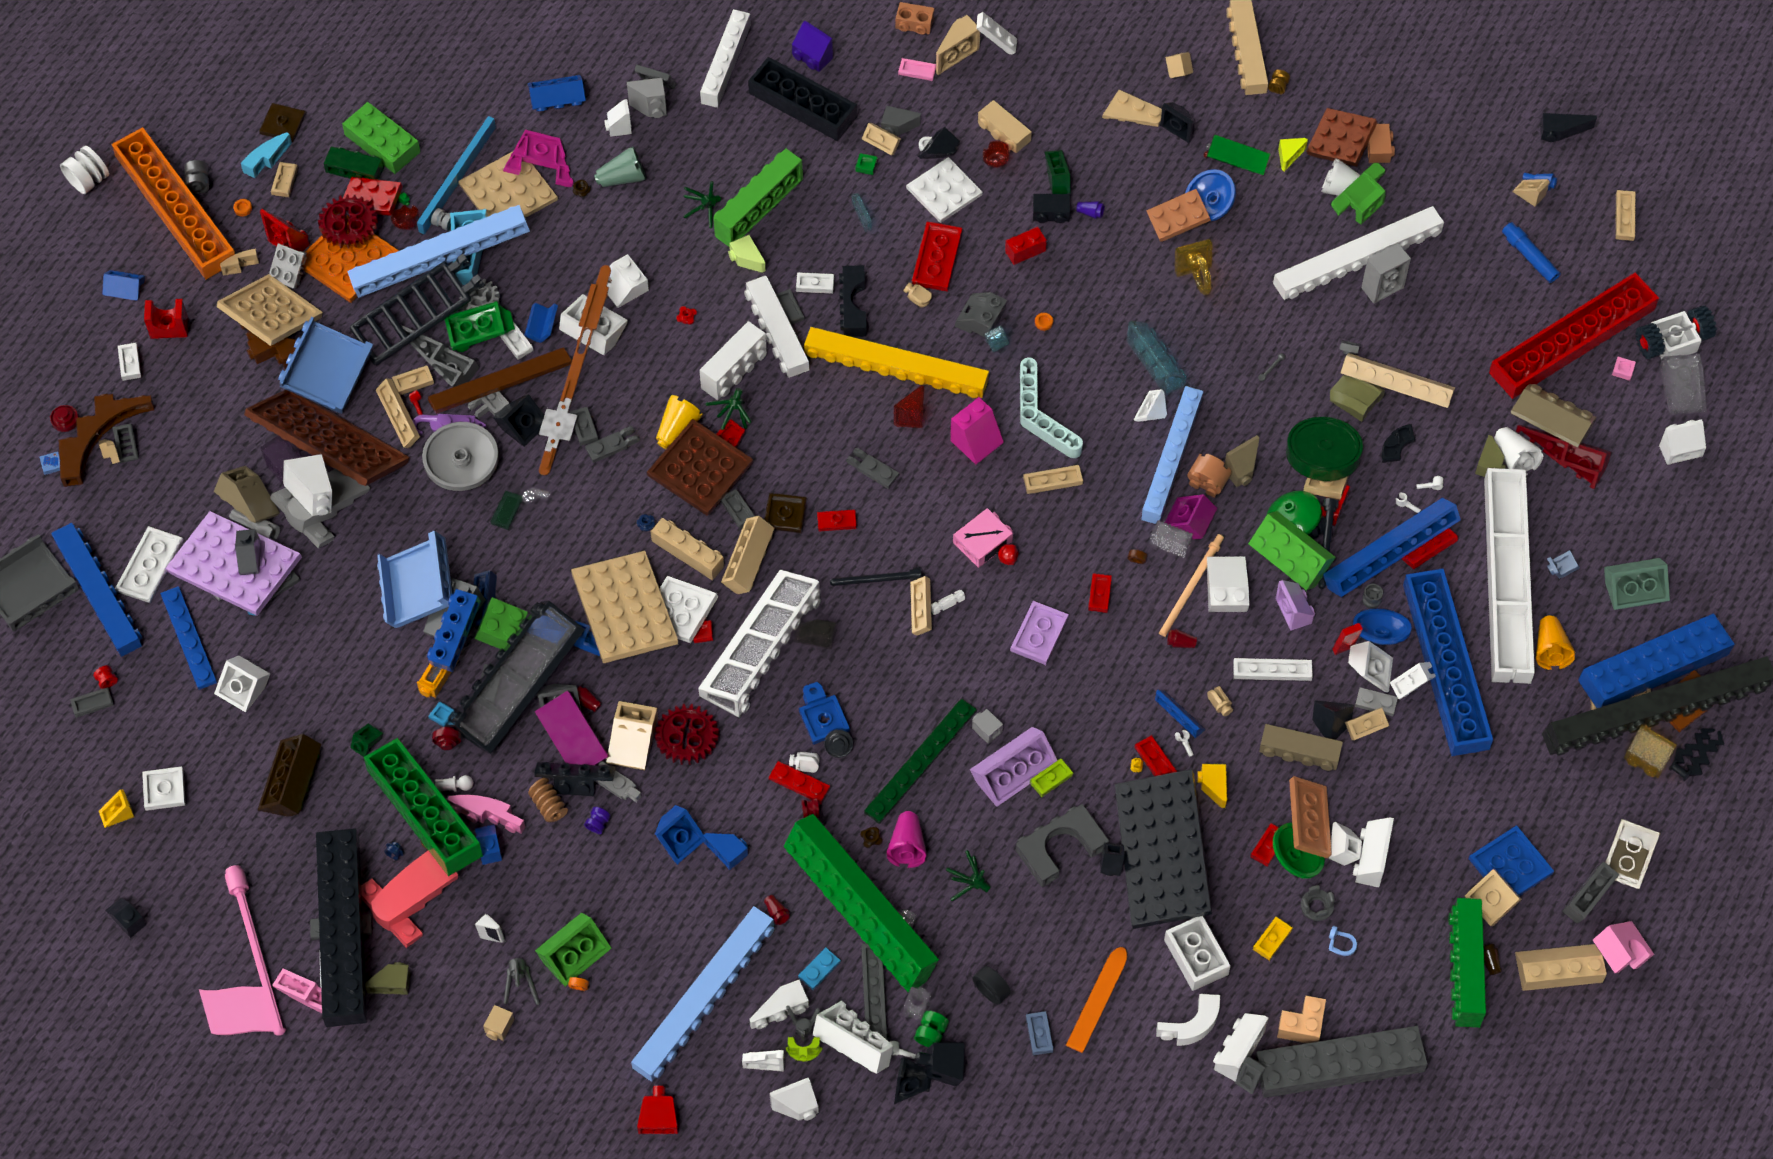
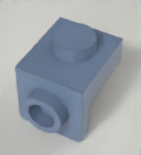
(1563, 565)

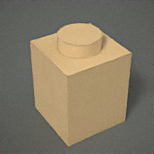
(498, 1023)

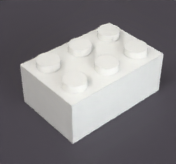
(1197, 952)

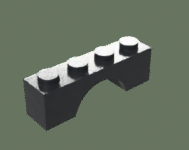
(854, 319)

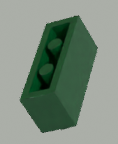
(352, 164)

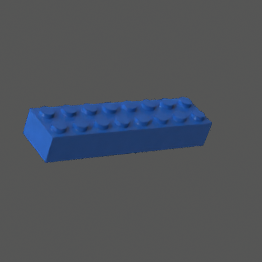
(1656, 661)

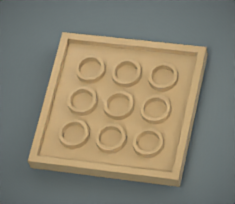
(500, 190)
(269, 309)

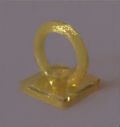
(1193, 259)

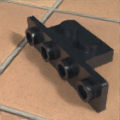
(574, 778)

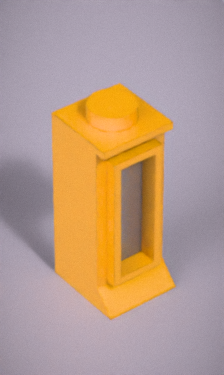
(432, 681)

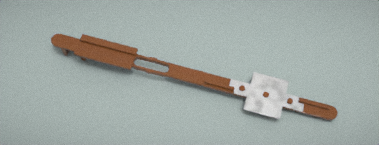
(560, 423)

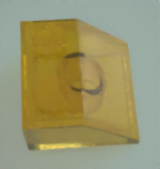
(1650, 752)

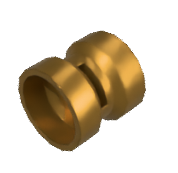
(1279, 81)

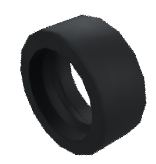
(991, 985)

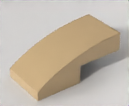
(233, 264)

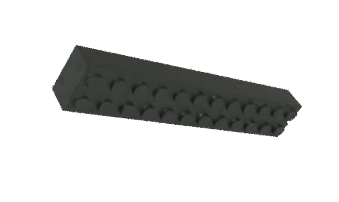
(1658, 706)

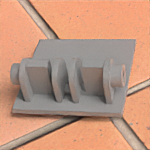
(287, 265)

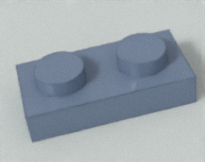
(1039, 1033)

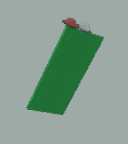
(1237, 154)

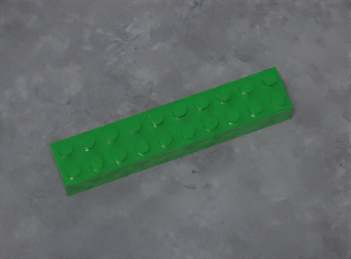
(860, 903)

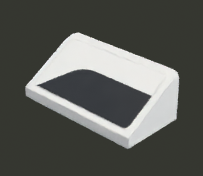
(489, 929)

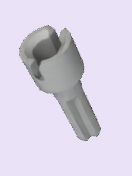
(263, 527)

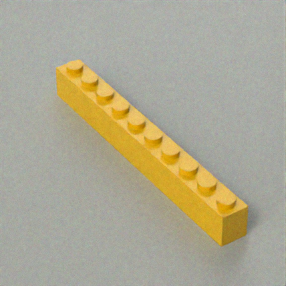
(896, 362)

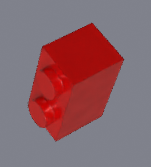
(1025, 245)

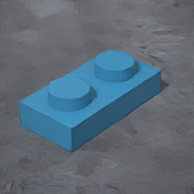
(819, 969)

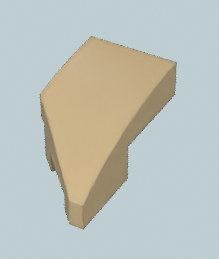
(108, 450)

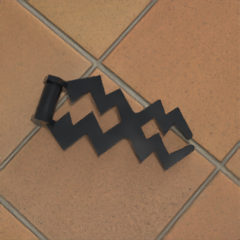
(1702, 748)

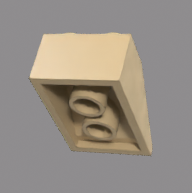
(958, 44)

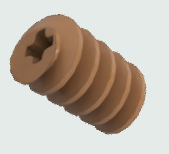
(547, 801)

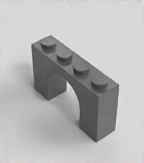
(1076, 823)

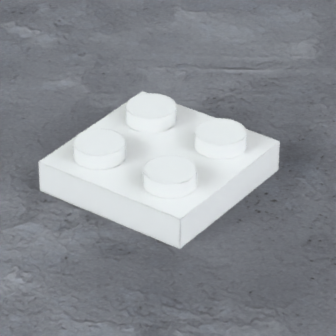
(163, 788)

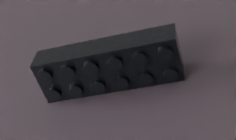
(802, 98)

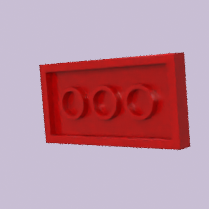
(937, 256)

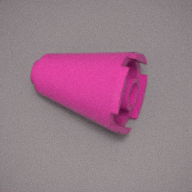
(907, 842)

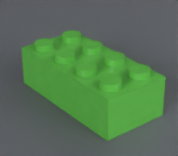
(381, 137)
(1291, 550)

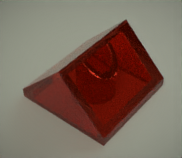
(910, 410)

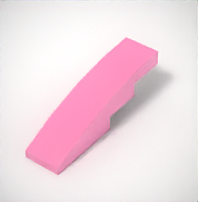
(300, 989)

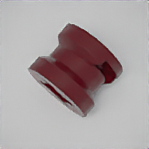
(810, 807)

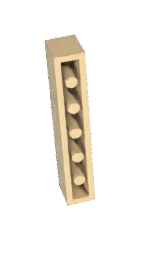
(1248, 47)
(1397, 380)

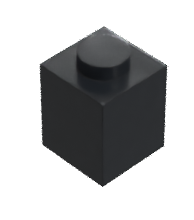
(1112, 859)

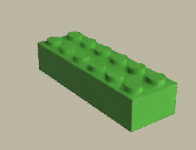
(758, 197)

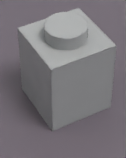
(987, 726)

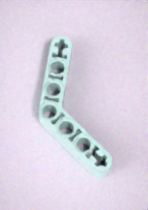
(1070, 443)

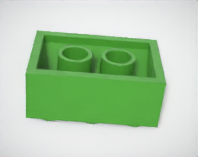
(573, 948)

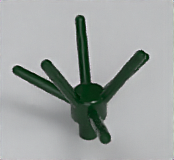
(707, 201)
(734, 402)
(975, 881)

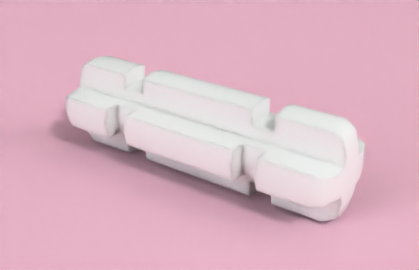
(947, 602)

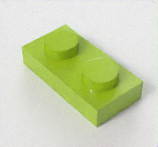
(1051, 777)

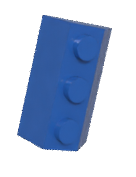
(556, 92)

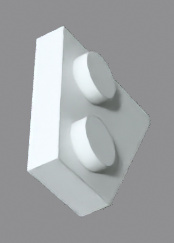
(764, 1060)

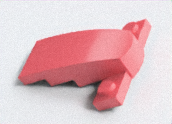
(406, 896)

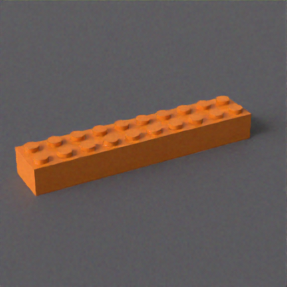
(173, 202)

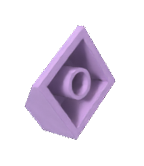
(1294, 604)

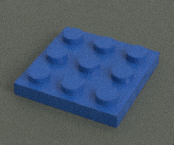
(1514, 860)

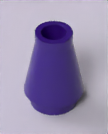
(1092, 209)

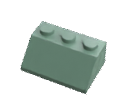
(1637, 583)

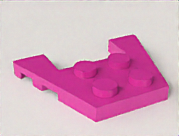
(542, 151)

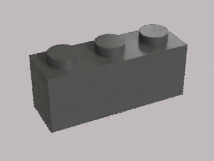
(1590, 892)

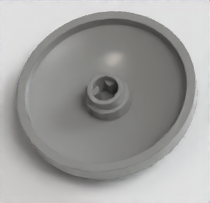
(460, 456)

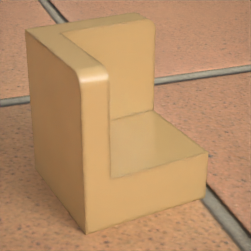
(1179, 65)

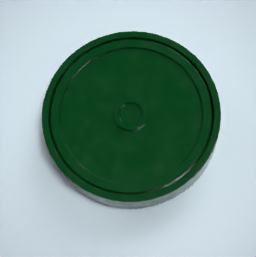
(1324, 448)

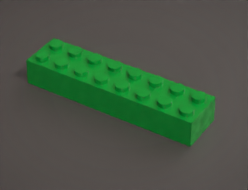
(423, 807)

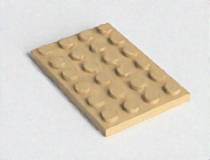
(624, 607)

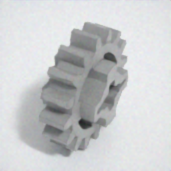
(482, 296)

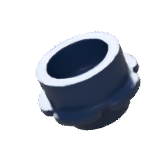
(645, 526)
(393, 848)

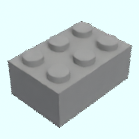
(1385, 272)

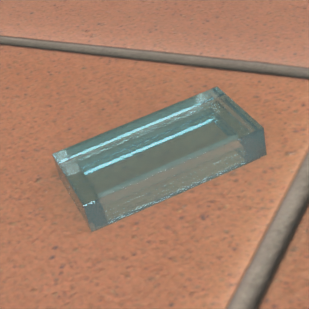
(861, 212)

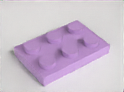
(1039, 632)

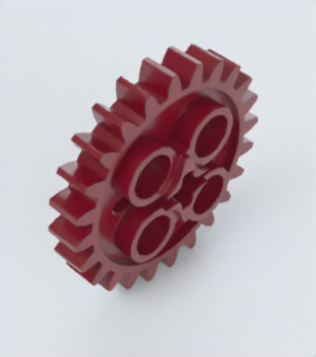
(331, 222)
(705, 736)

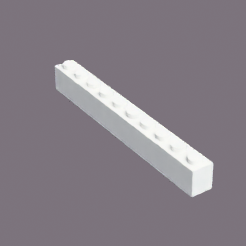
(1355, 253)

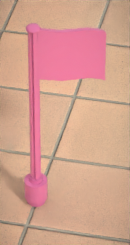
(243, 1008)

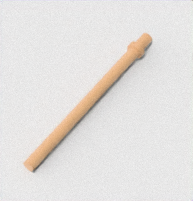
(1213, 548)

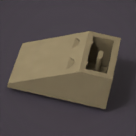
(246, 494)

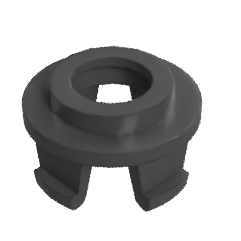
(1316, 894)

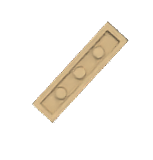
(397, 413)

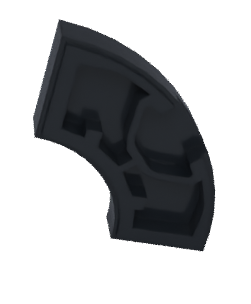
(1396, 442)

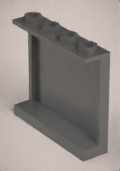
(31, 583)

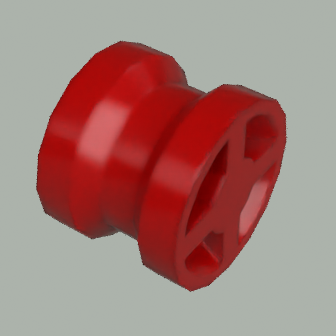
(105, 677)

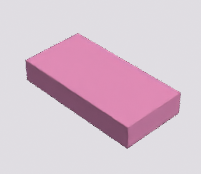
(917, 69)

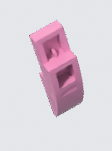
(479, 808)

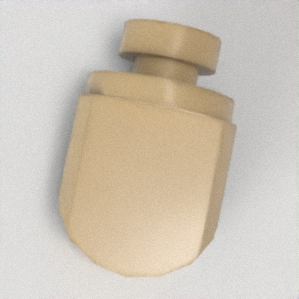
(918, 294)
(1220, 701)

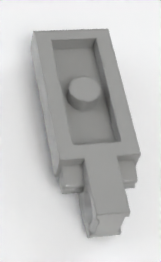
(621, 786)

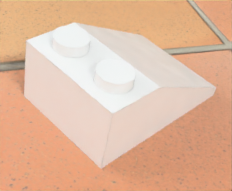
(1227, 584)

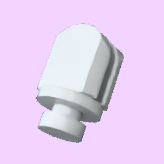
(805, 761)

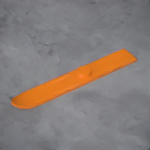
(1097, 1000)

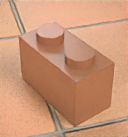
(1379, 145)

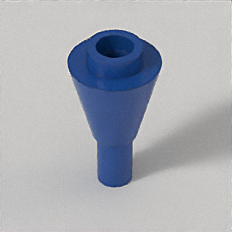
(1551, 177)

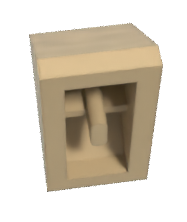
(1532, 190)

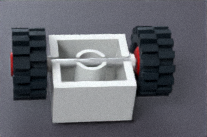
(1676, 333)

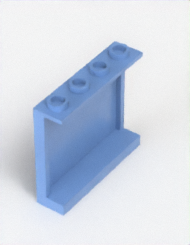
(325, 366)
(415, 581)

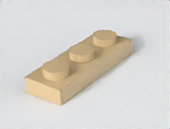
(1625, 215)
(1053, 479)
(921, 605)

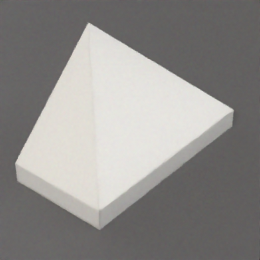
(1152, 407)

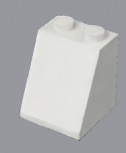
(309, 483)

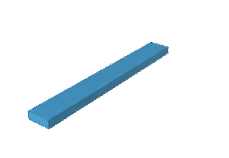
(457, 173)

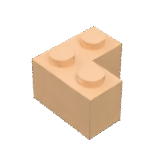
(1304, 1026)

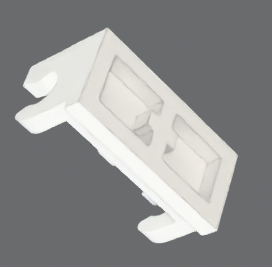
(1412, 679)

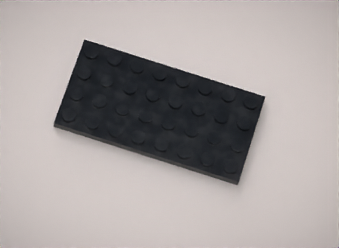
(1163, 849)

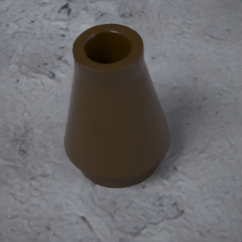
(1491, 959)

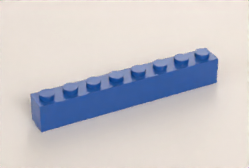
(1391, 547)
(97, 590)

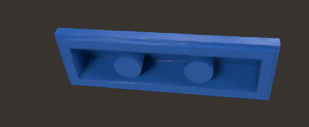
(1179, 713)

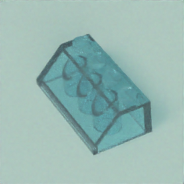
(1155, 357)

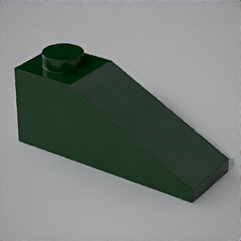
(1057, 172)

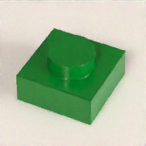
(866, 164)

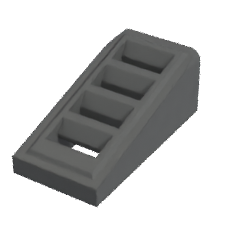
(123, 429)

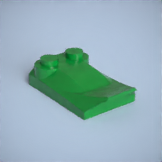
(478, 325)

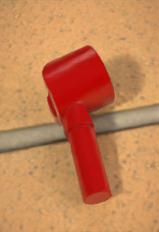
(414, 398)

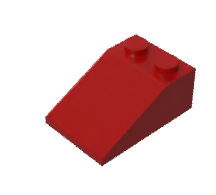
(283, 232)

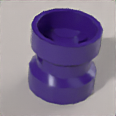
(597, 820)

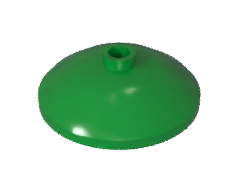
(1299, 508)
(1293, 860)

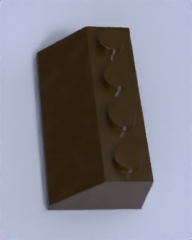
(290, 776)

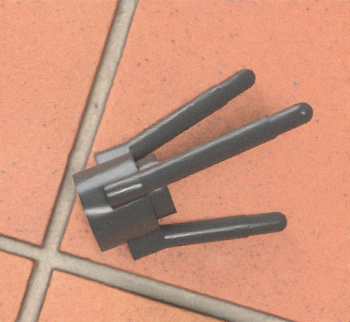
(517, 971)
(803, 1025)

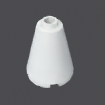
(1338, 178)
(1517, 450)

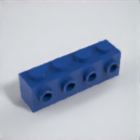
(454, 630)

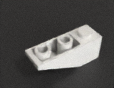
(775, 1007)

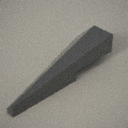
(452, 366)

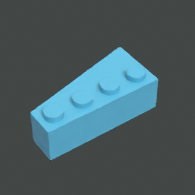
(461, 219)

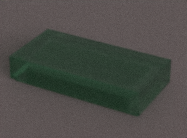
(506, 510)

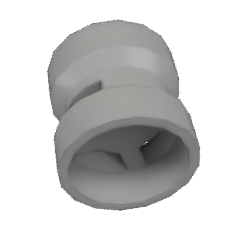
(442, 219)

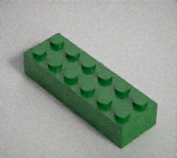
(1467, 962)

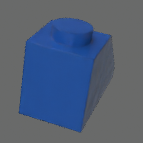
(489, 844)
(726, 848)

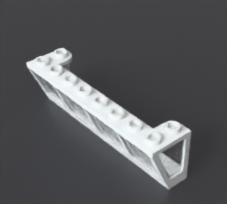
(759, 641)

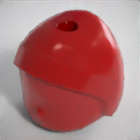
(1008, 554)

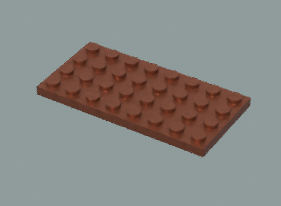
(325, 433)

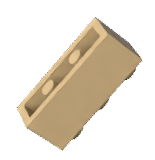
(1004, 126)

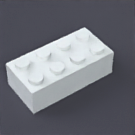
(733, 361)

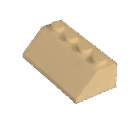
(1560, 967)

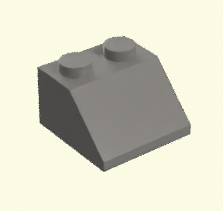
(647, 97)

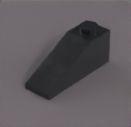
(1561, 126)

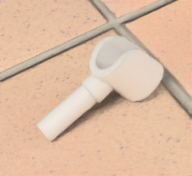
(1437, 484)
(1402, 503)
(1185, 741)
(896, 1051)

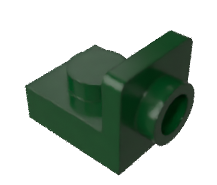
(365, 738)

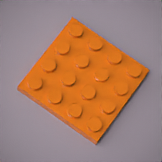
(331, 263)

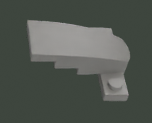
(343, 494)

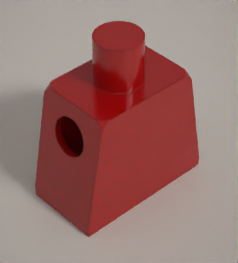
(657, 1114)

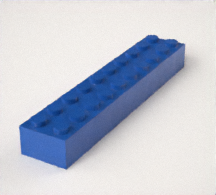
(1446, 650)

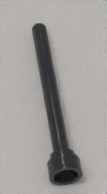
(1330, 507)
(912, 574)

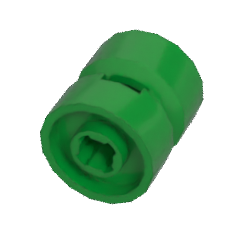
(932, 1027)

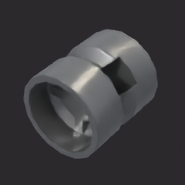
(196, 176)

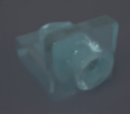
(996, 338)

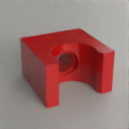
(157, 320)

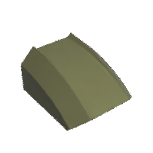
(1356, 396)

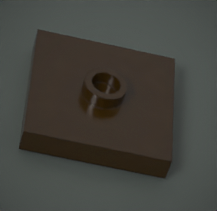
(282, 120)
(785, 512)

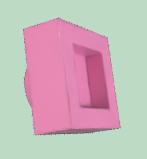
(1623, 368)

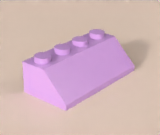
(1014, 765)

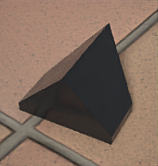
(1331, 717)
(910, 1080)

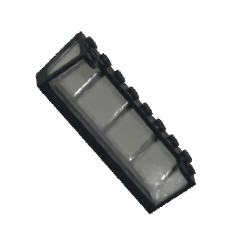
(515, 676)

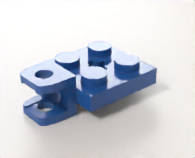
(817, 706)

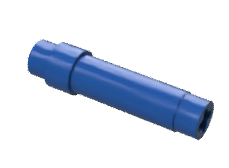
(1526, 247)

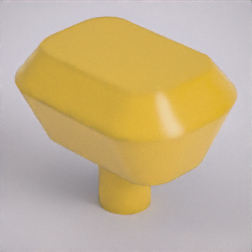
(1136, 765)

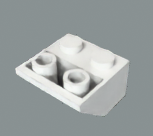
(1683, 441)

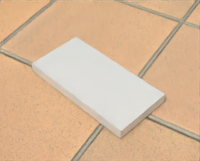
(148, 564)

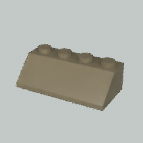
(1553, 415)

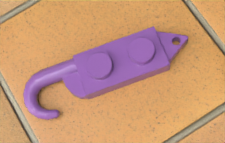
(440, 420)

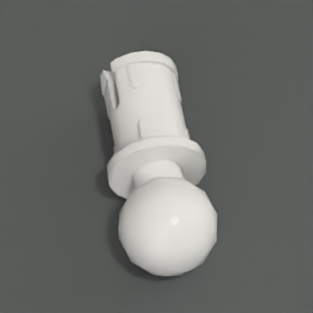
(464, 783)

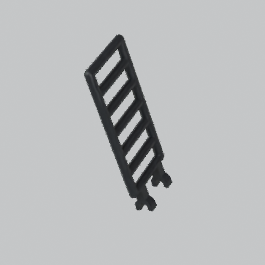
(460, 263)

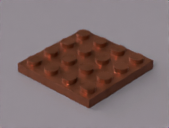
(699, 467)

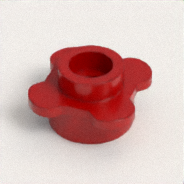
(686, 319)

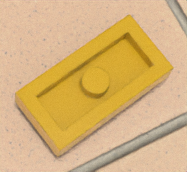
(1272, 938)

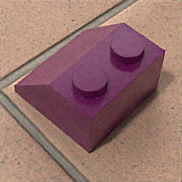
(1192, 514)

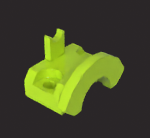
(803, 1053)

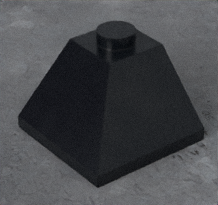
(1177, 121)
(520, 419)

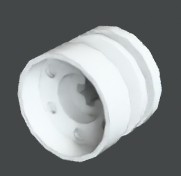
(84, 169)

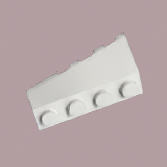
(852, 1037)

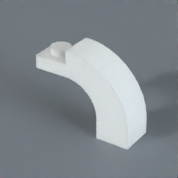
(1197, 1027)

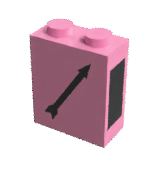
(983, 537)

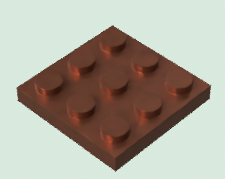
(1341, 136)

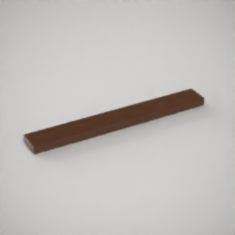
(499, 380)

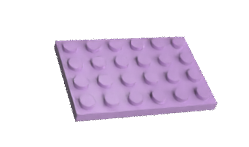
(211, 564)

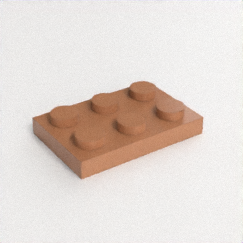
(1178, 215)

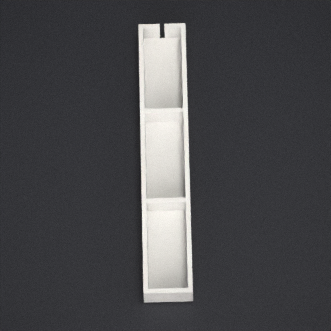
(1509, 576)

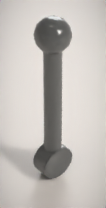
(1262, 377)

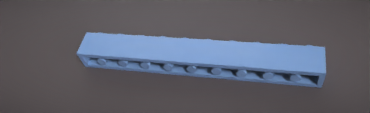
(432, 252)
(702, 994)

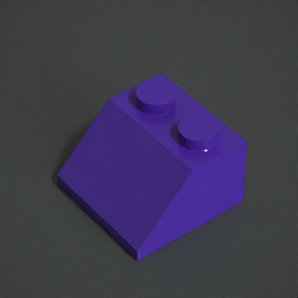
(812, 47)

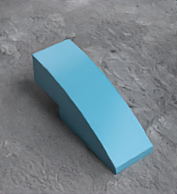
(266, 155)

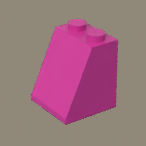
(976, 431)

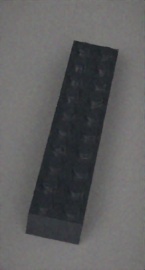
(341, 928)

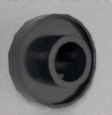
(838, 743)

